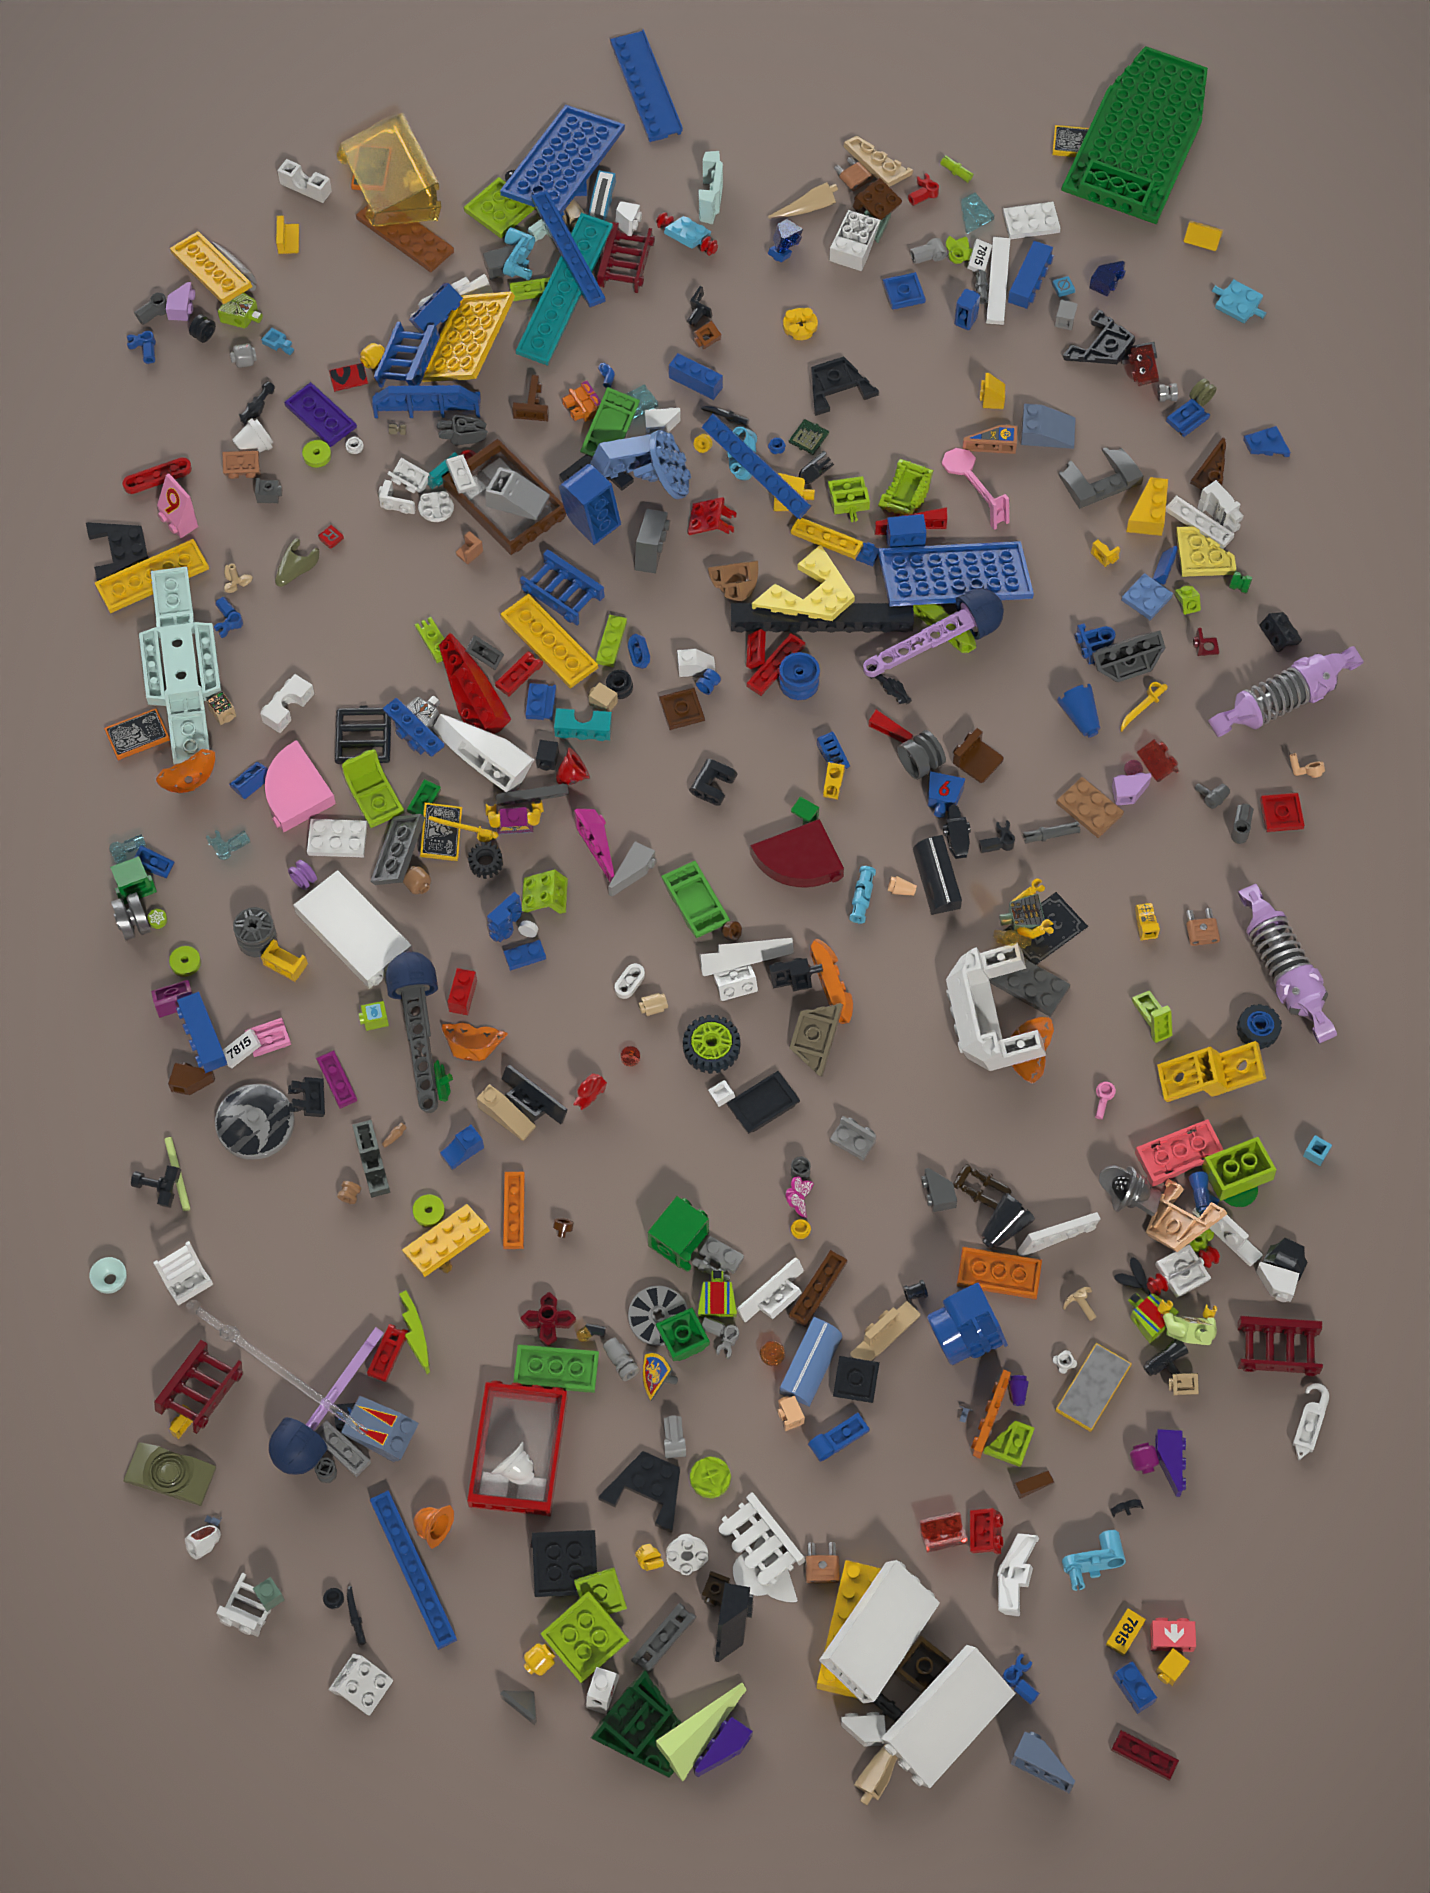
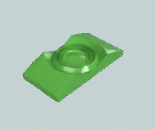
(611, 420)
(695, 899)

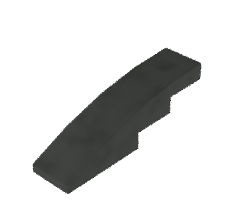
(371, 1158)

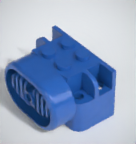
(966, 1325)

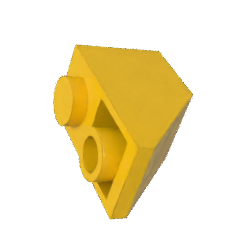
(992, 392)

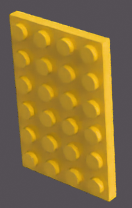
(468, 337)

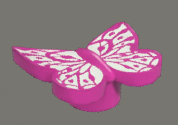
(796, 1195)

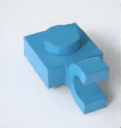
(276, 339)

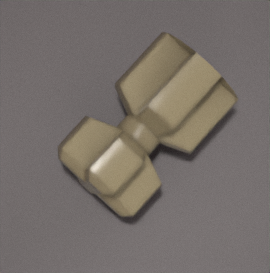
(393, 429)

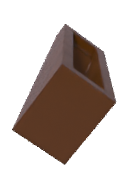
(1033, 1484)

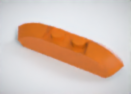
(832, 986)

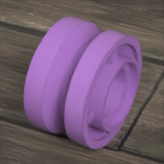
(302, 874)

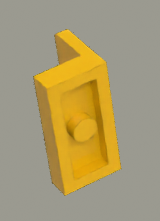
(1203, 235)
(287, 237)

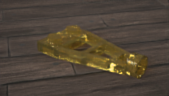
(1012, 938)

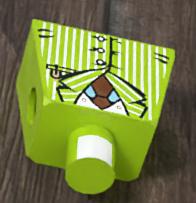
(240, 311)

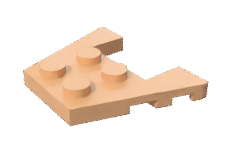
(1174, 1225)

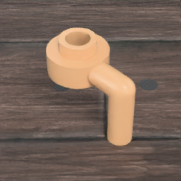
(1312, 769)

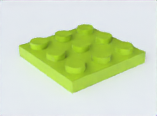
(497, 211)
(585, 1637)

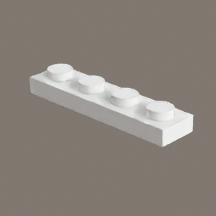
(1193, 517)

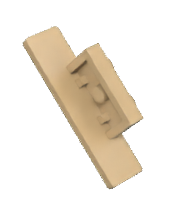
(885, 1331)

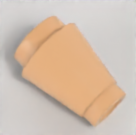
(901, 887)

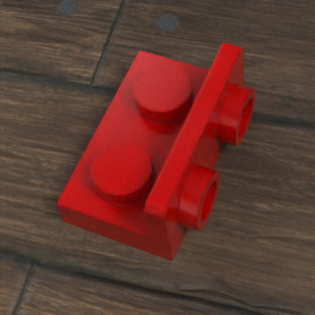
(986, 1531)

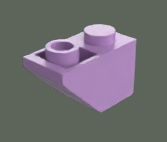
(179, 303)
(1129, 788)

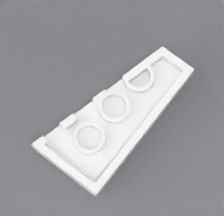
(1055, 1234)

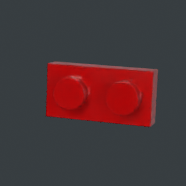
(756, 649)

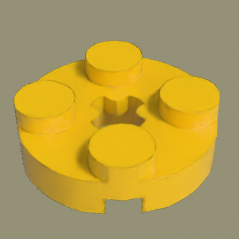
(797, 315)

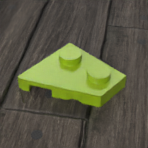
(1011, 1444)

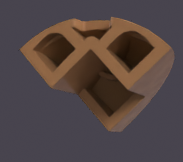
(735, 579)

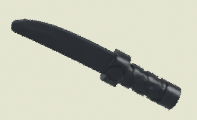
(728, 415)
(355, 1620)

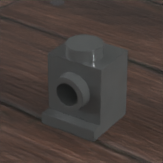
(267, 491)

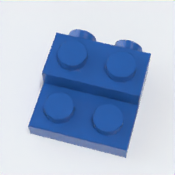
(502, 918)

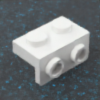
(410, 475)

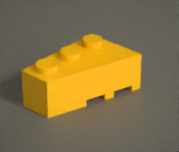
(1150, 509)

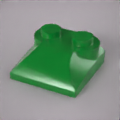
(683, 1335)

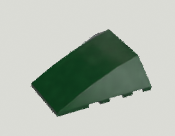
(636, 1723)

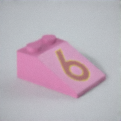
(176, 508)

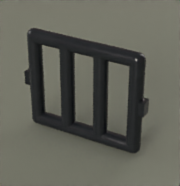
(340, 728)

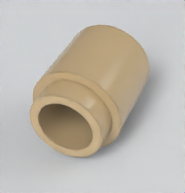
(653, 1004)

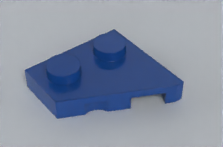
(1267, 442)

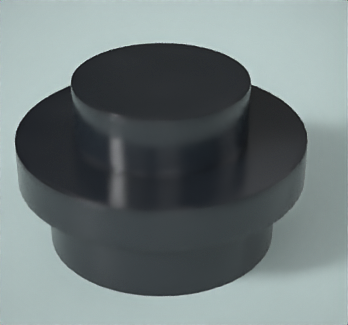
(333, 1598)

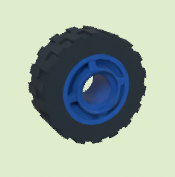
(1262, 1016)

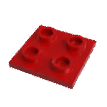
(707, 514)

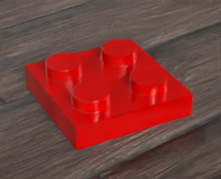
(1282, 812)

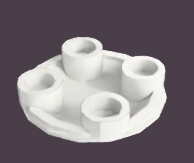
(436, 506)

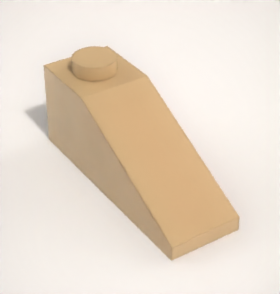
(504, 1112)

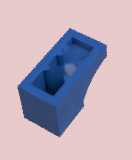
(463, 1147)

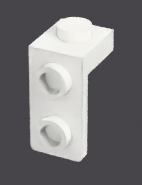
(392, 503)

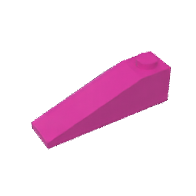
(593, 832)

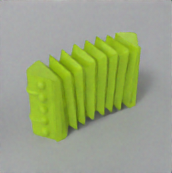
(907, 489)

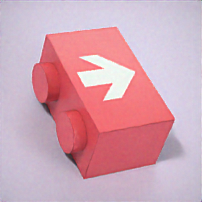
(1173, 1634)

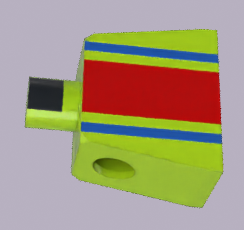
(717, 1297)
(1147, 1317)

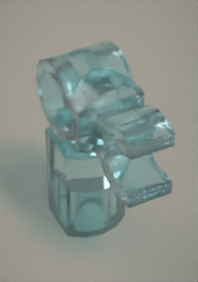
(224, 849)
(119, 850)

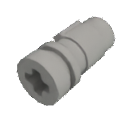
(620, 1358)

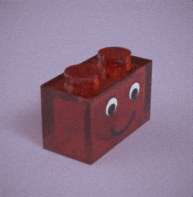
(1144, 365)

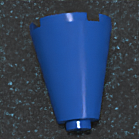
(1081, 709)

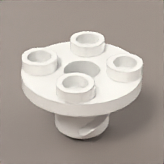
(686, 1554)

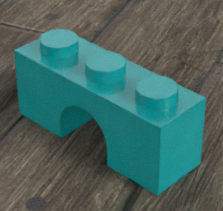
(568, 727)

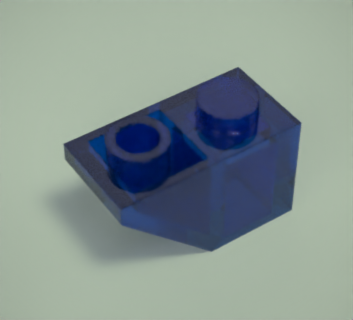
(786, 235)
(1106, 277)

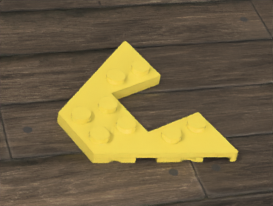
(824, 602)

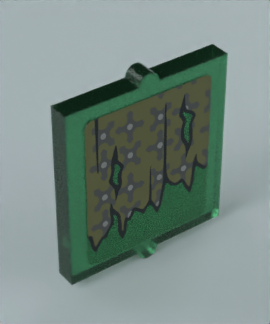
(808, 436)

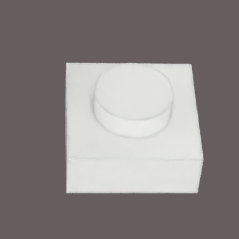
(721, 1093)

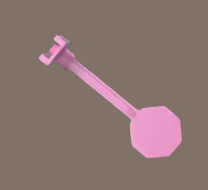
(961, 463)

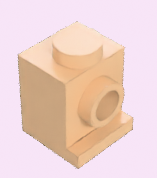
(790, 1412)

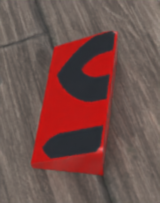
(348, 377)

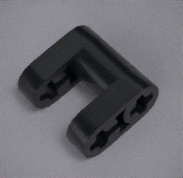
(702, 786)

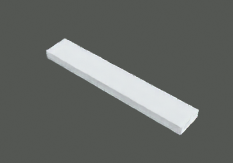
(998, 280)

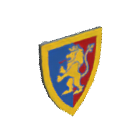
(656, 1372)

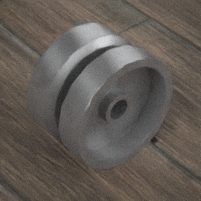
(131, 916)

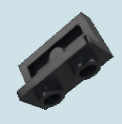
(1280, 631)

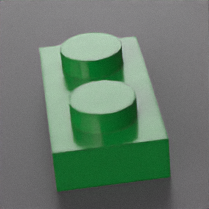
(426, 794)

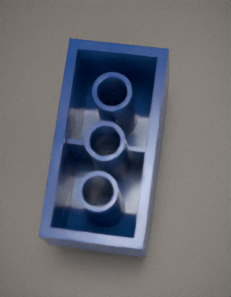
(590, 503)

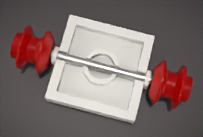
(1183, 1271)

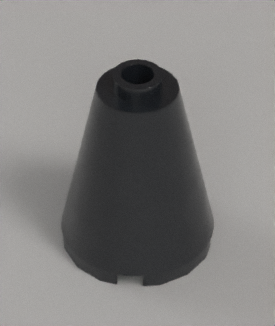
(1006, 1221)

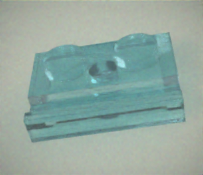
(647, 400)

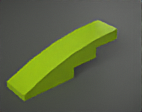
(416, 1336)

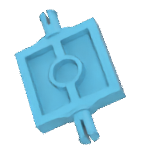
(1239, 301)

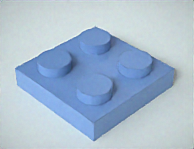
(1147, 596)

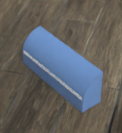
(811, 1361)

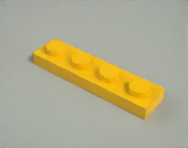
(827, 538)

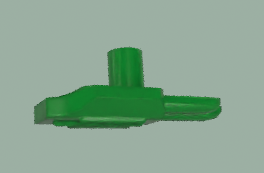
(442, 1081)

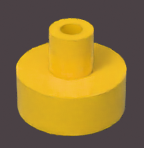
(702, 443)

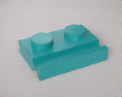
(435, 478)

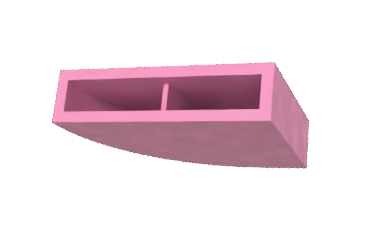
(295, 788)

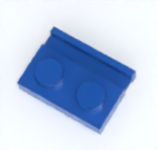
(1187, 417)
(540, 701)

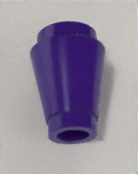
(1018, 1388)

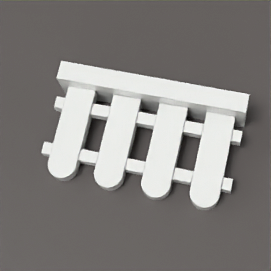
(771, 1545)

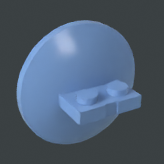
(666, 465)

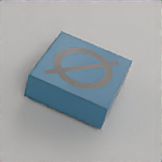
(1063, 286)

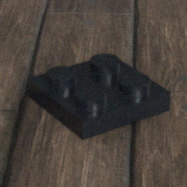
(856, 1379)

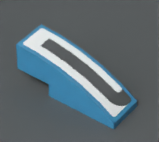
(602, 195)

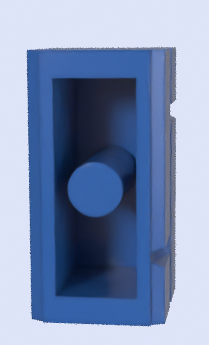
(967, 309)
(1134, 1687)

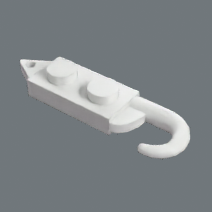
(1310, 1422)

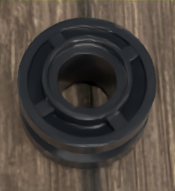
(202, 328)
(620, 676)

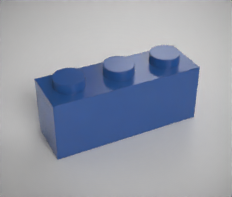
(436, 308)
(695, 376)

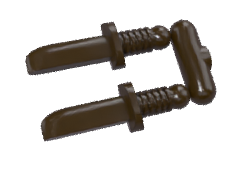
(988, 1180)

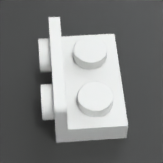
(736, 982)

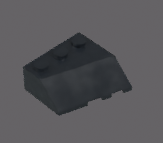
(735, 1609)

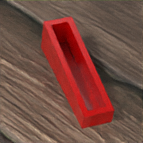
(888, 727)

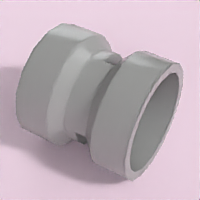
(1167, 392)

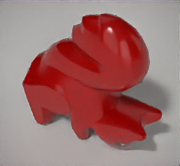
(589, 1090)

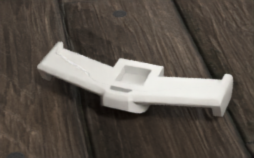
(1015, 1574)

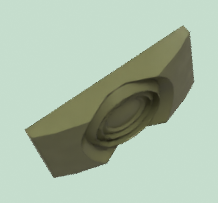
(170, 1473)

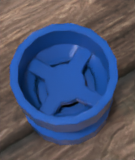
(708, 681)

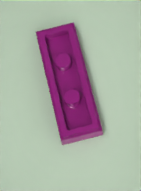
(336, 1079)

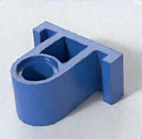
(1093, 640)

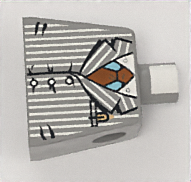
(425, 711)

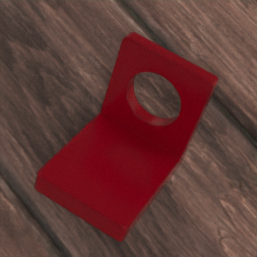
(1199, 641)

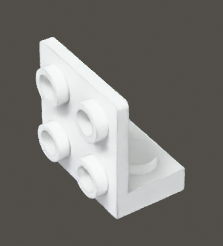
(361, 1683)

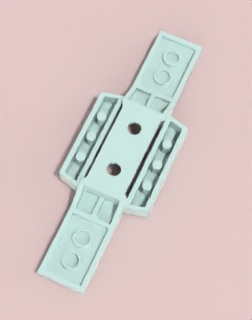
(182, 697)

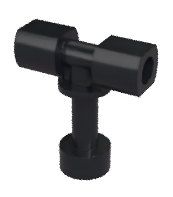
(163, 1185)

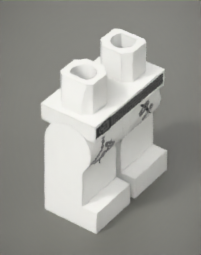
(1221, 506)

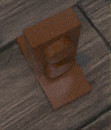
(532, 409)

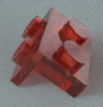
(1158, 760)
(942, 1532)

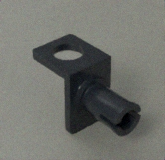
(699, 309)

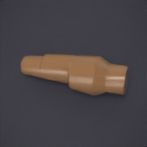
(395, 1134)

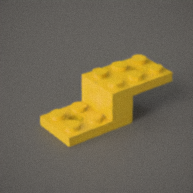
(1211, 1071)

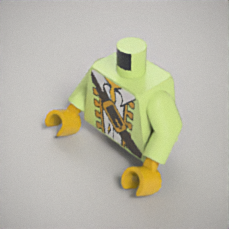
(1188, 1328)

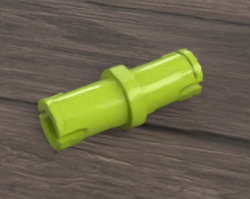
(956, 169)

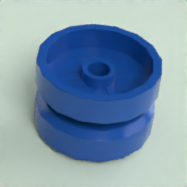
(799, 676)

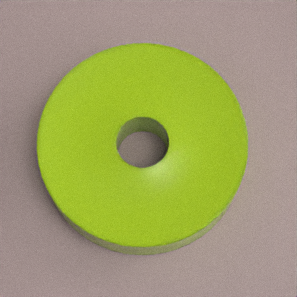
(319, 460)
(185, 953)
(428, 1219)

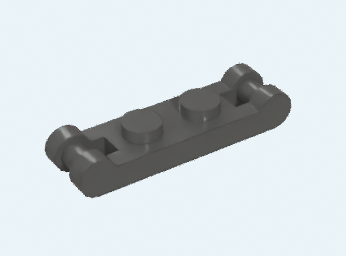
(663, 1638)

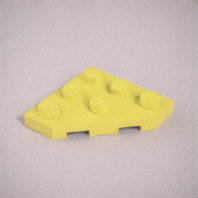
(1202, 555)

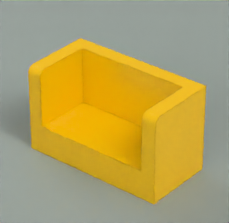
(283, 961)

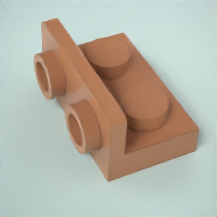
(241, 463)

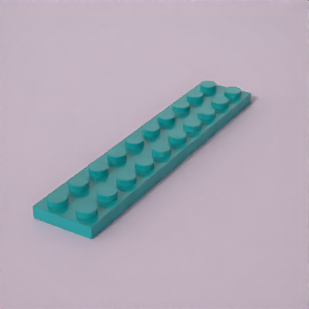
(562, 293)

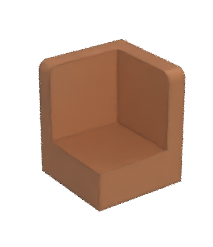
(471, 548)

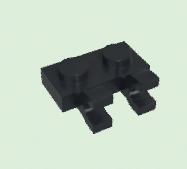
(313, 1096)

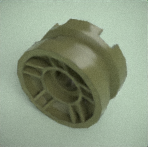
(1203, 392)

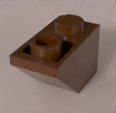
(189, 1079)

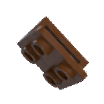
(877, 199)
(976, 757)

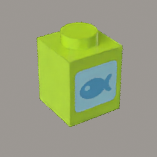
(373, 1016)

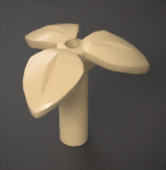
(232, 575)
(1080, 1296)

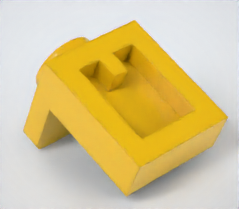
(1103, 554)
(179, 1425)

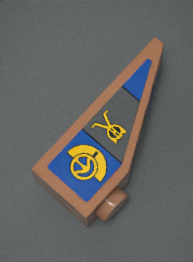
(995, 440)

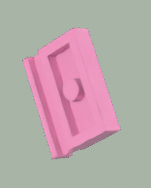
(271, 1036)

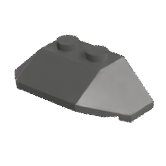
(1130, 656)

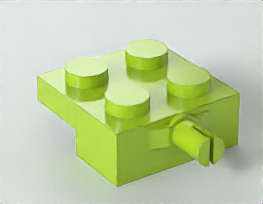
(849, 496)

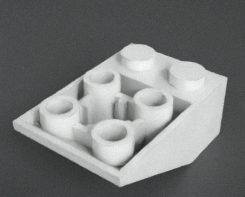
(854, 240)

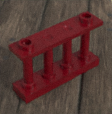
(612, 248)
(1290, 1328)
(189, 1370)

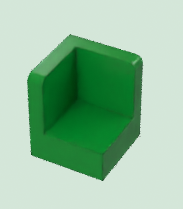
(806, 810)

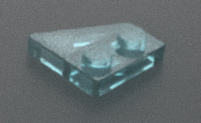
(975, 212)

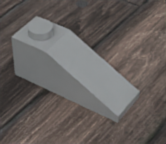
(633, 867)

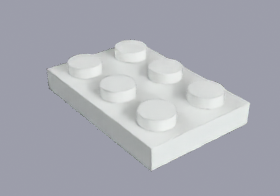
(1031, 220)
(337, 838)

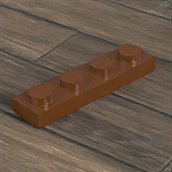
(818, 1288)

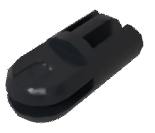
(813, 470)

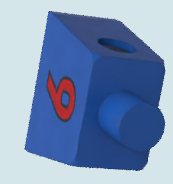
(943, 792)

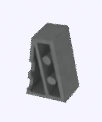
(650, 540)

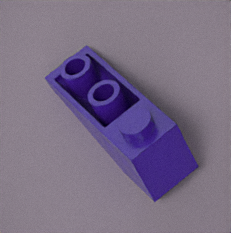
(1169, 1449)
(727, 1745)

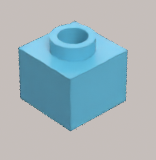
(1320, 1146)

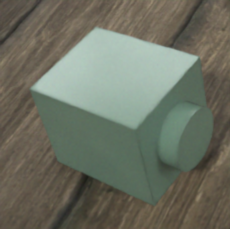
(268, 1594)

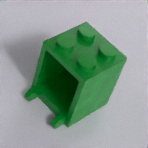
(679, 1232)

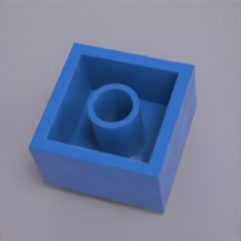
(906, 531)

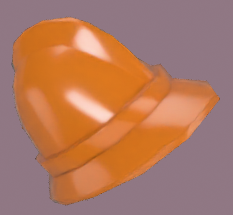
(434, 1524)

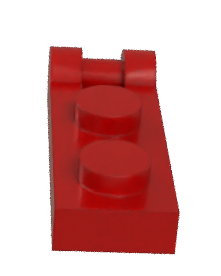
(518, 673)
(387, 1353)

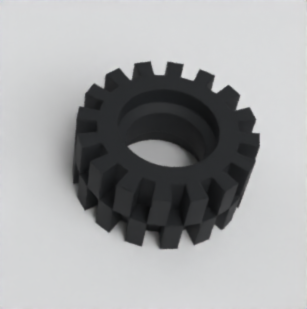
(485, 850)

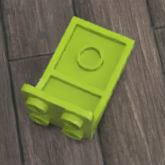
(371, 788)

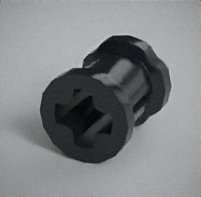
(915, 1291)

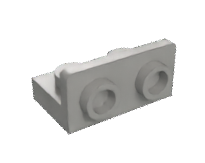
(853, 1138)

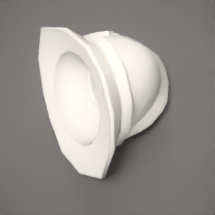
(516, 1467)

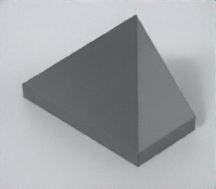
(484, 652)
(522, 1702)

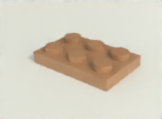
(1090, 807)

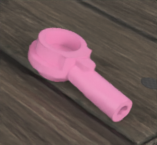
(1105, 1092)

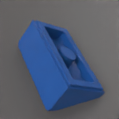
(1165, 565)
(250, 780)

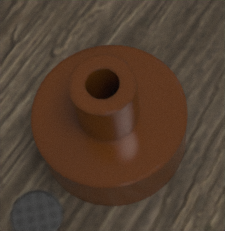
(732, 930)
(563, 1226)

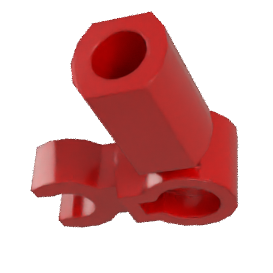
(930, 189)

